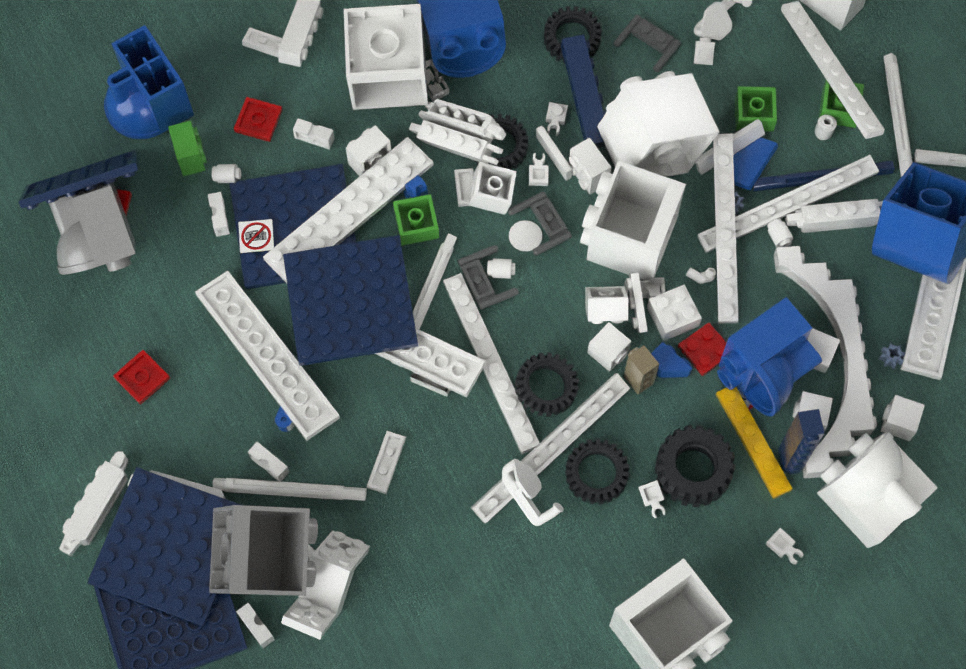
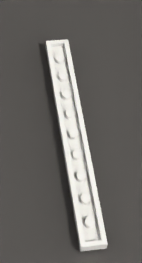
(832, 70)
(795, 199)
(725, 229)
(494, 368)
(555, 443)

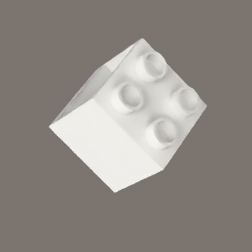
(385, 56)
(658, 124)
(631, 220)
(672, 621)

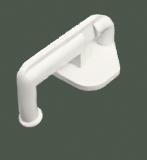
(716, 21)
(524, 489)

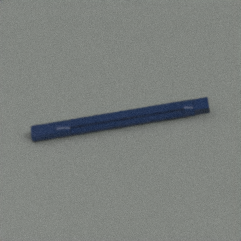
(803, 178)

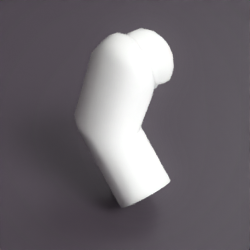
(703, 277)

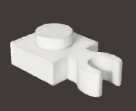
(556, 115)
(538, 172)
(652, 495)
(782, 544)

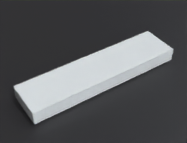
(740, 140)

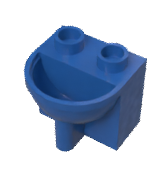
(463, 35)
(146, 90)
(769, 357)

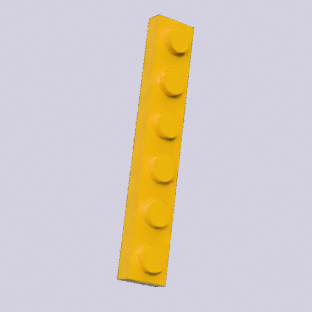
(754, 442)

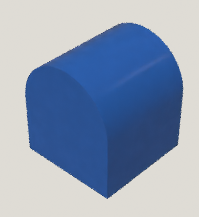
(924, 224)

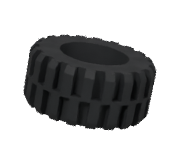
(706, 443)

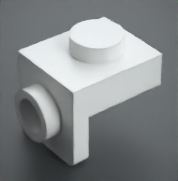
(704, 51)

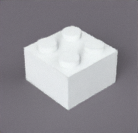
(367, 150)
(588, 165)
(492, 188)
(606, 304)
(674, 312)

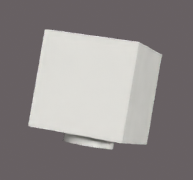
(825, 346)
(609, 347)
(810, 401)
(902, 417)

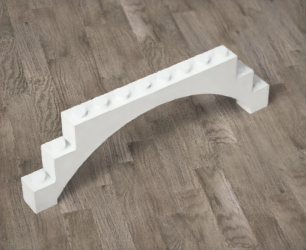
(839, 305)

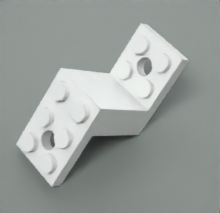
(323, 602)

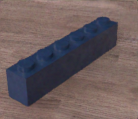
(584, 86)
(801, 441)

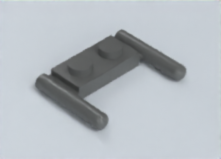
(651, 36)
(547, 217)
(479, 281)

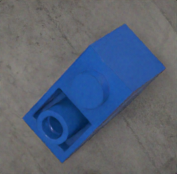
(670, 363)

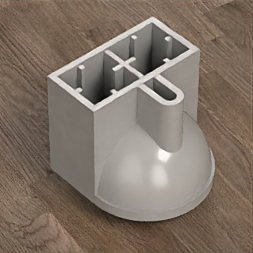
(92, 230)

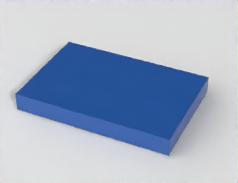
(751, 162)

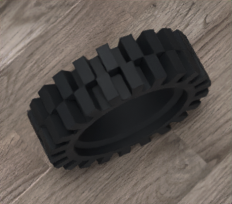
(569, 16)
(520, 137)
(556, 365)
(597, 448)

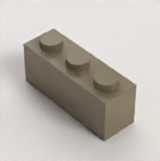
(641, 369)

